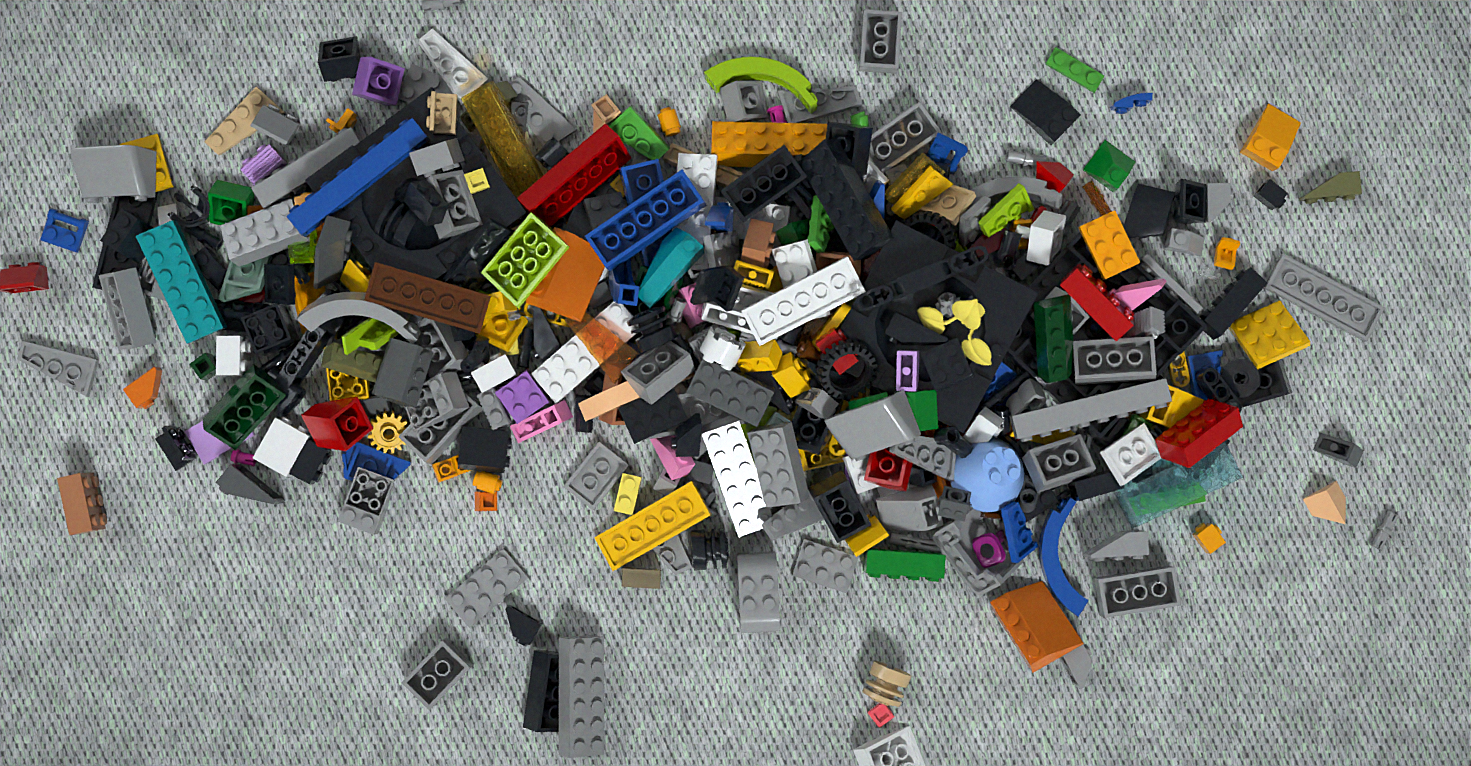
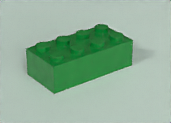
(904, 563)

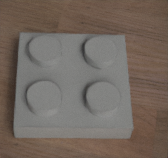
(969, 221)

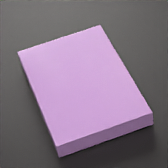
(206, 445)

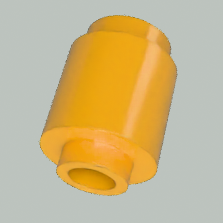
(669, 121)
(487, 482)

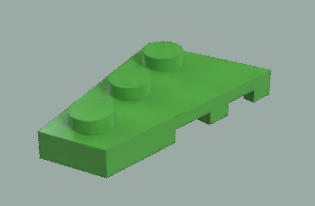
(639, 134)

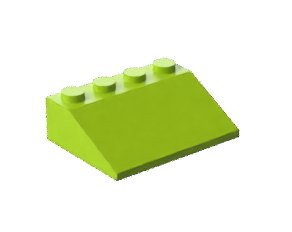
(525, 259)

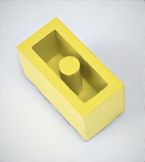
(628, 494)

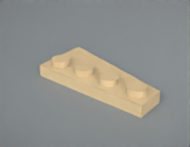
(237, 124)

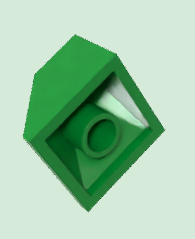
(1109, 166)

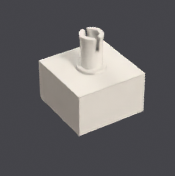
(1044, 237)

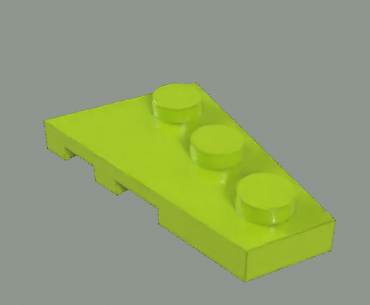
(1007, 209)

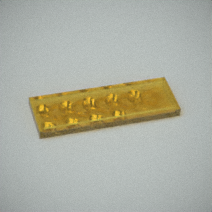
(502, 138)

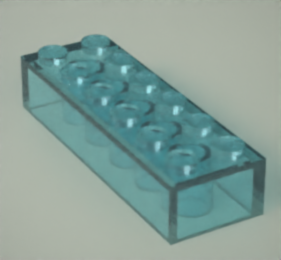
(1177, 486)

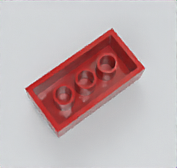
(1098, 302)
(1199, 433)

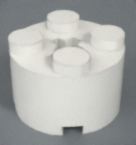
(722, 348)

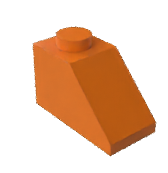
(145, 388)

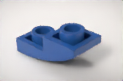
(1126, 103)

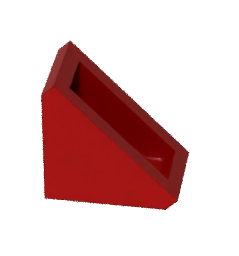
(1054, 173)

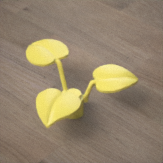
(970, 314)

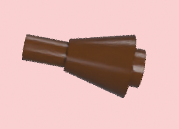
(808, 351)

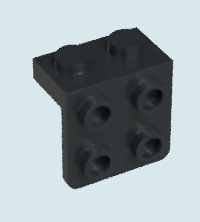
(718, 285)

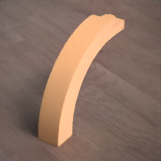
(610, 400)

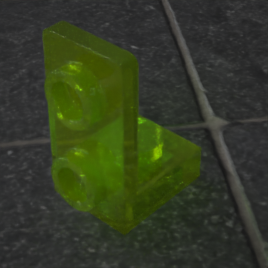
(303, 253)

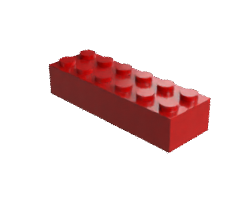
(575, 176)

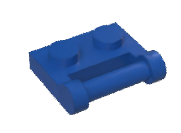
(942, 146)
(63, 237)

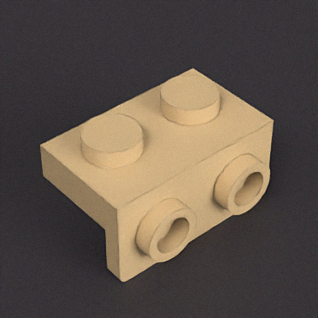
(442, 113)

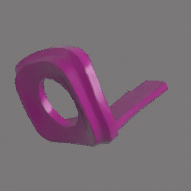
(995, 541)

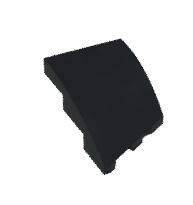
(1148, 212)

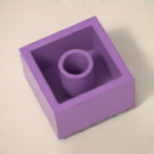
(378, 81)
(522, 396)

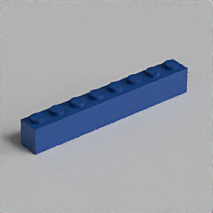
(358, 177)

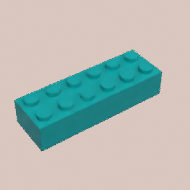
(181, 281)

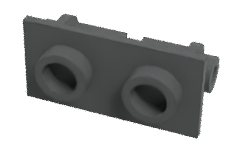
(519, 113)

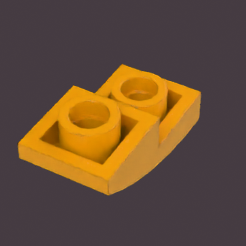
(447, 469)

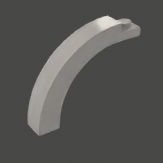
(999, 188)
(354, 304)

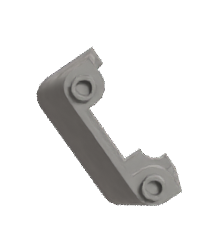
(115, 172)
(874, 426)
(955, 542)

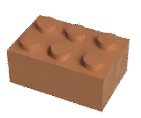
(82, 503)

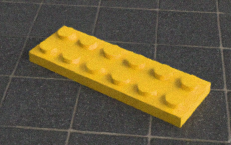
(653, 525)

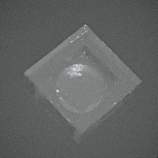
(1208, 274)

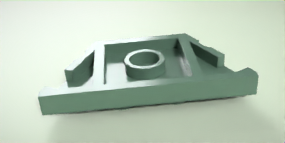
(243, 280)

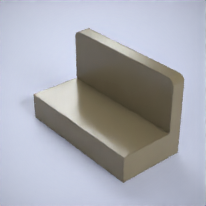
(641, 577)

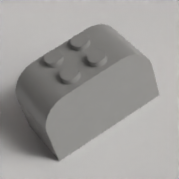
(758, 592)

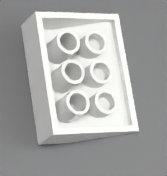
(890, 750)

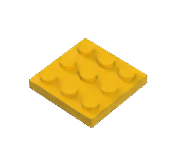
(1269, 334)

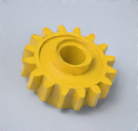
(384, 422)

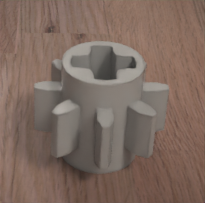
(945, 304)

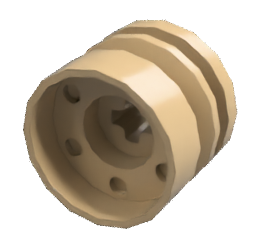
(886, 684)

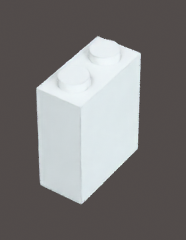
(282, 445)

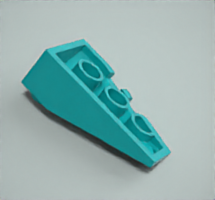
(673, 259)

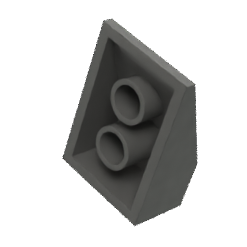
(242, 483)

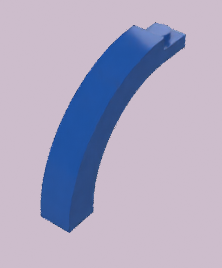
(622, 285)
(1050, 560)

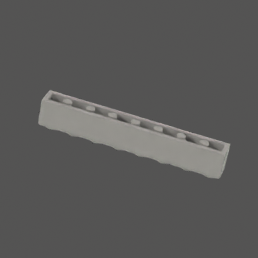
(1092, 408)

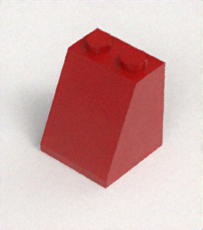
(337, 423)

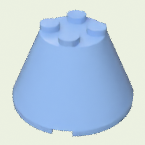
(991, 475)

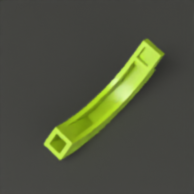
(762, 69)

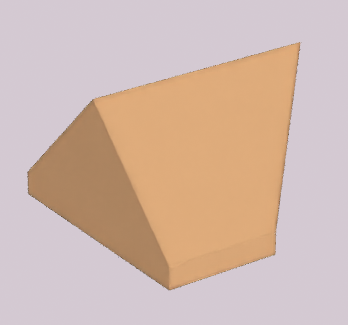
(604, 112)
(1328, 503)

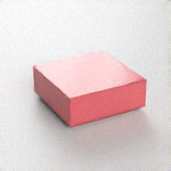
(880, 714)

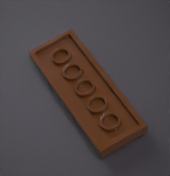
(427, 297)

